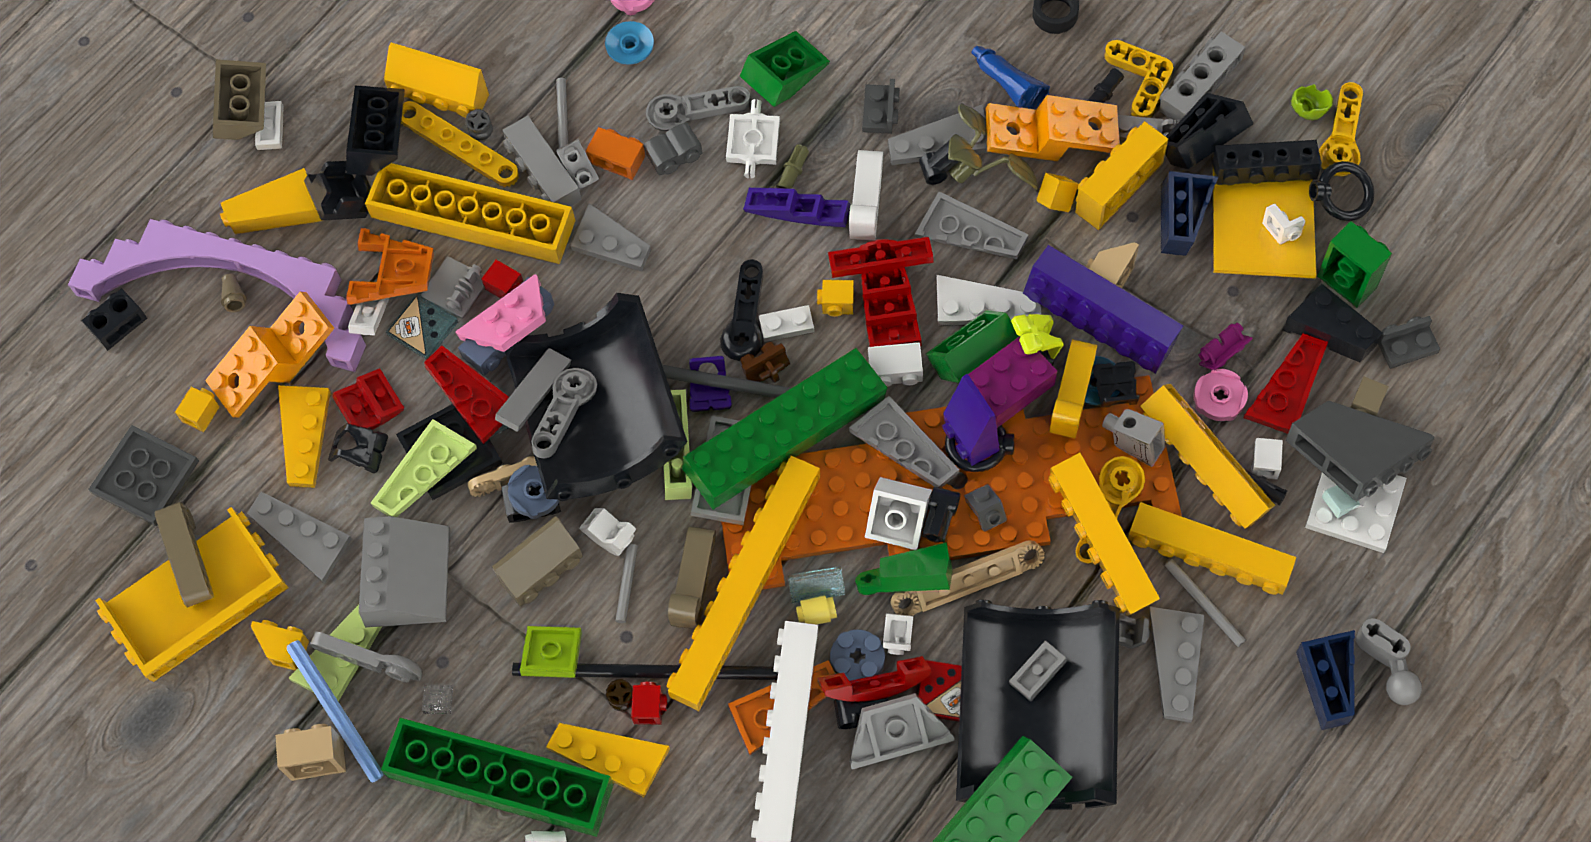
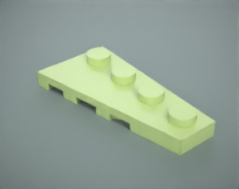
(424, 465)

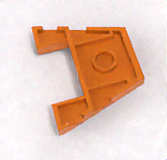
(402, 270)

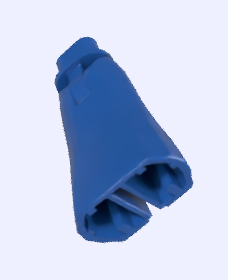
(1021, 87)

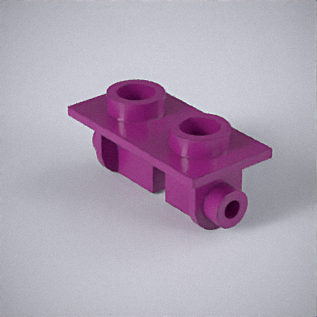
(1215, 354)

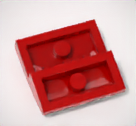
(368, 401)

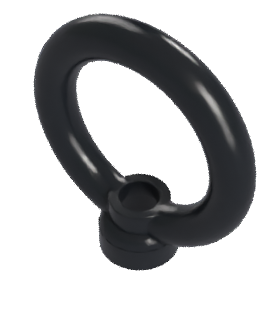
(1322, 191)
(1006, 447)

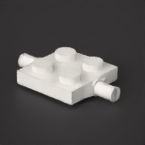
(753, 139)

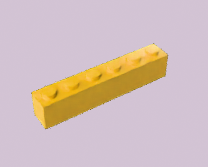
(1208, 457)
(1211, 549)

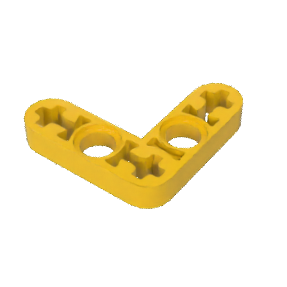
(1148, 70)

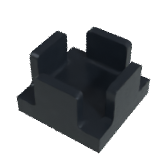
(337, 193)

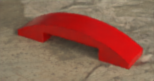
(908, 674)

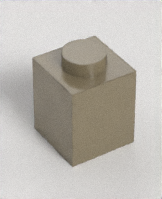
(1369, 396)

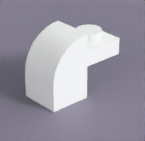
(608, 531)

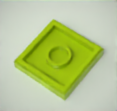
(551, 651)

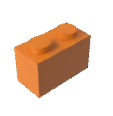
(616, 152)

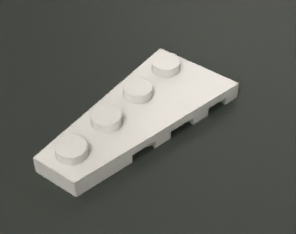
(965, 300)

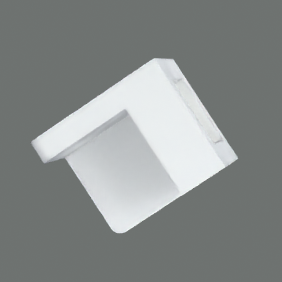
(1267, 458)

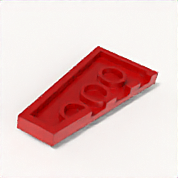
(1289, 387)
(468, 391)

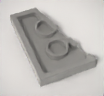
(609, 241)

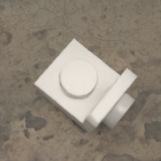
(1280, 226)

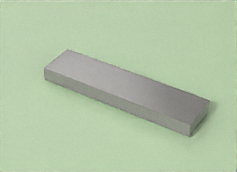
(532, 390)

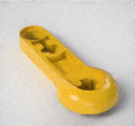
(1343, 131)
(1117, 495)

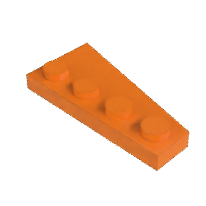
(752, 710)

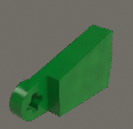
(909, 571)

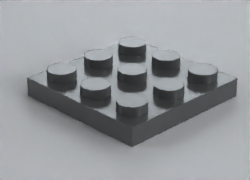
(143, 474)

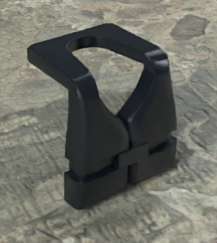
(1113, 378)
(368, 448)

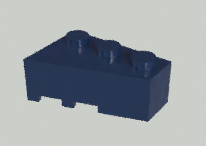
(1183, 209)
(1330, 677)

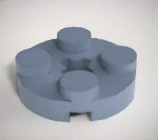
(519, 491)
(848, 644)

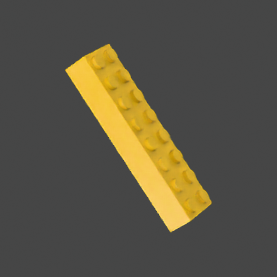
(471, 212)

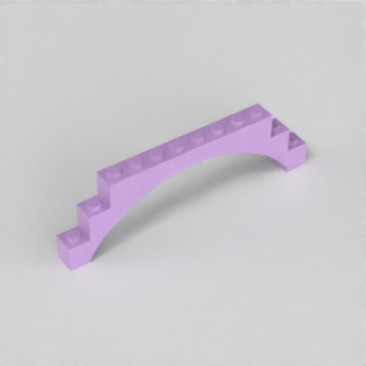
(175, 247)

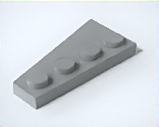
(930, 137)
(1177, 652)

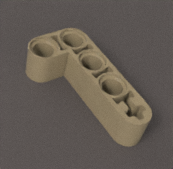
(176, 529)
(688, 601)

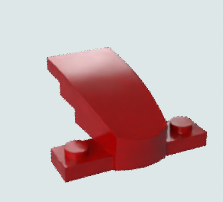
(885, 286)

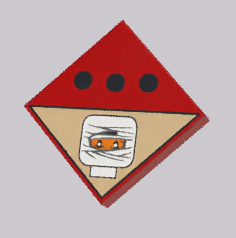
(942, 690)

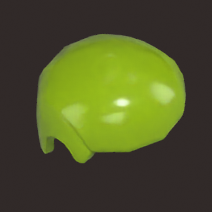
(1311, 103)

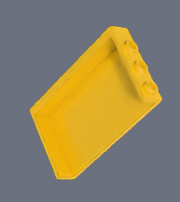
(163, 630)

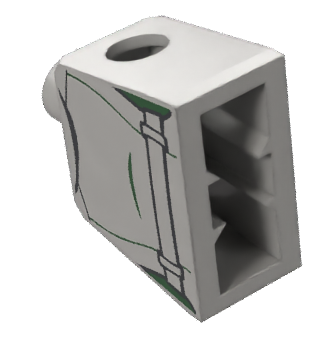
(1137, 435)

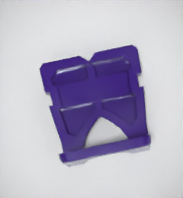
(709, 397)

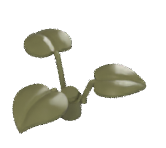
(969, 160)

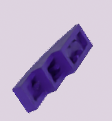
(797, 208)

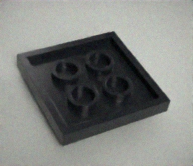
(477, 463)

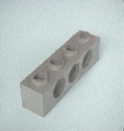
(1226, 52)

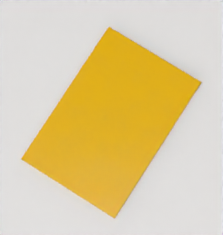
(1246, 245)

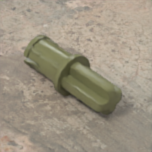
(793, 167)

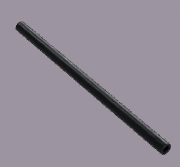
(663, 671)

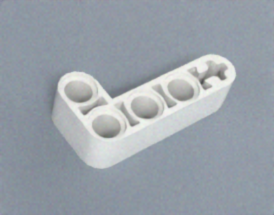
(866, 195)

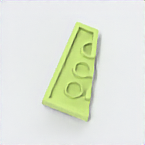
(334, 670)

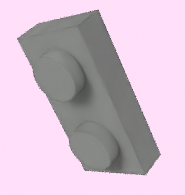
(1038, 671)

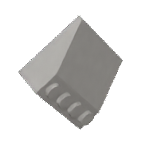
(403, 572)

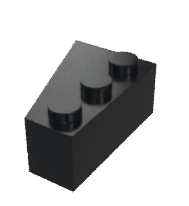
(1207, 124)
(1334, 321)

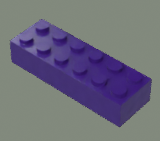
(1102, 309)

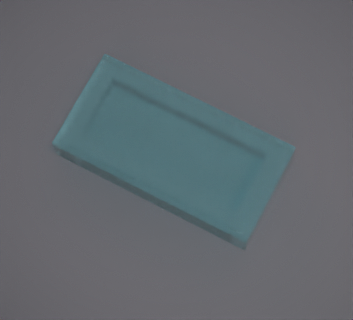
(816, 584)

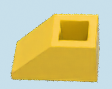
(275, 642)

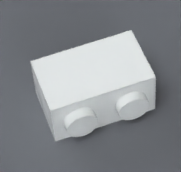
(897, 363)

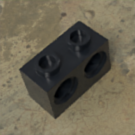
(118, 323)

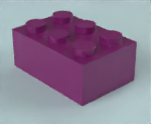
(1013, 380)

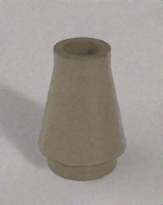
(232, 294)

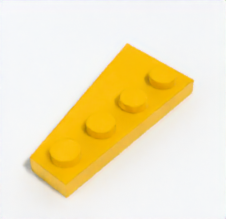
(303, 429)
(627, 760)

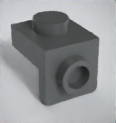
(986, 507)
(1133, 631)

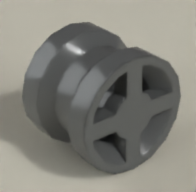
(474, 120)

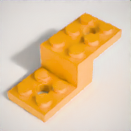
(1052, 128)
(269, 354)

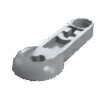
(693, 106)
(563, 408)
(395, 665)

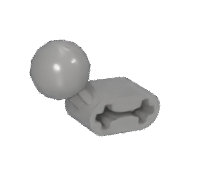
(1403, 685)

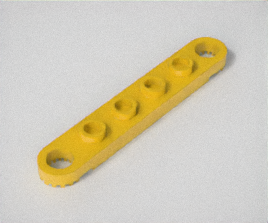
(459, 144)

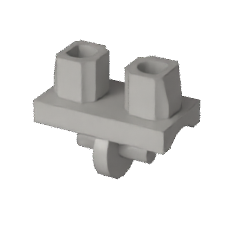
(577, 164)

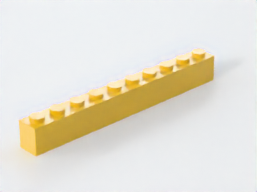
(744, 583)

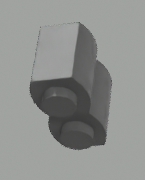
(673, 149)

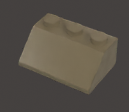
(238, 99)
(537, 562)

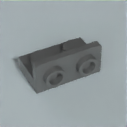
(879, 108)
(1408, 342)

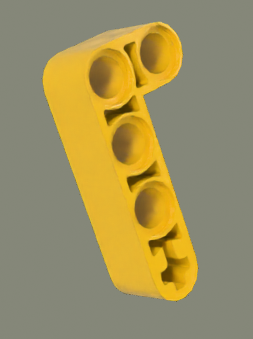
(1073, 389)

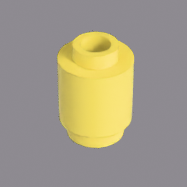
(816, 610)

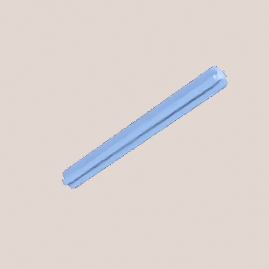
(335, 711)

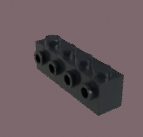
(1266, 162)

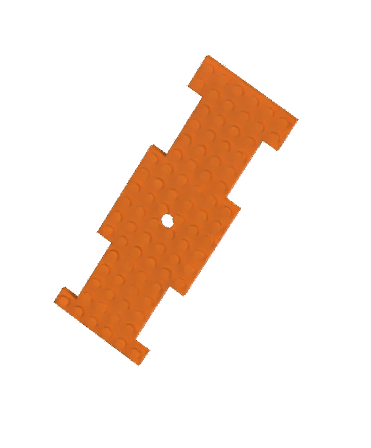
(842, 499)

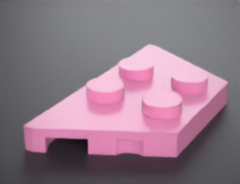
(508, 318)

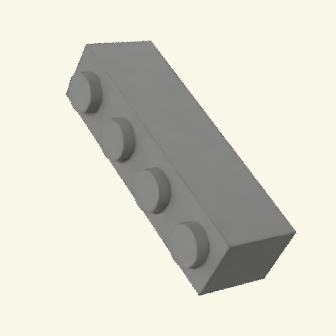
(540, 163)

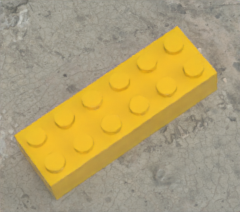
(1103, 534)

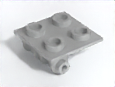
(455, 286)

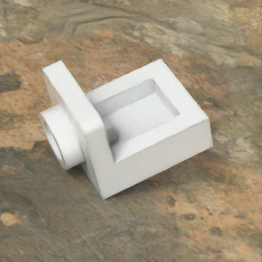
(897, 633)

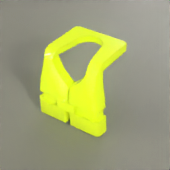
(1035, 334)

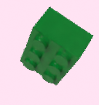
(1354, 264)
(972, 345)

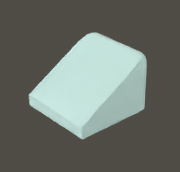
(1339, 501)

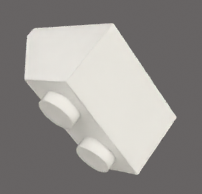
(898, 513)

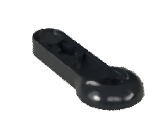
(744, 316)

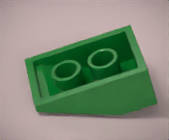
(783, 67)

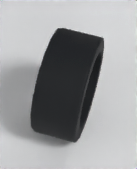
(1055, 25)

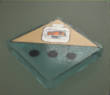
(422, 327)

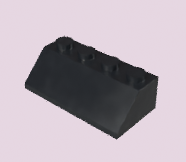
(374, 129)

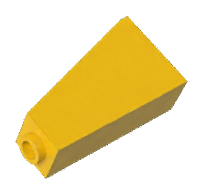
(271, 205)

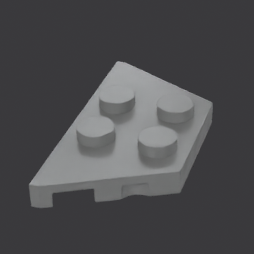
(896, 730)

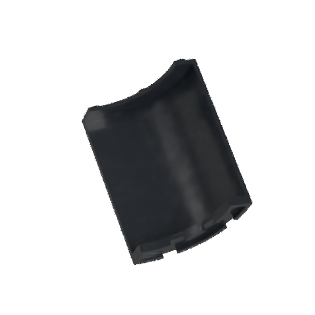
(628, 422)
(1068, 719)

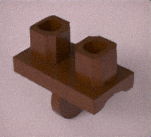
(767, 364)

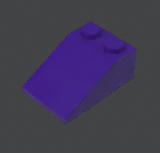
(971, 423)

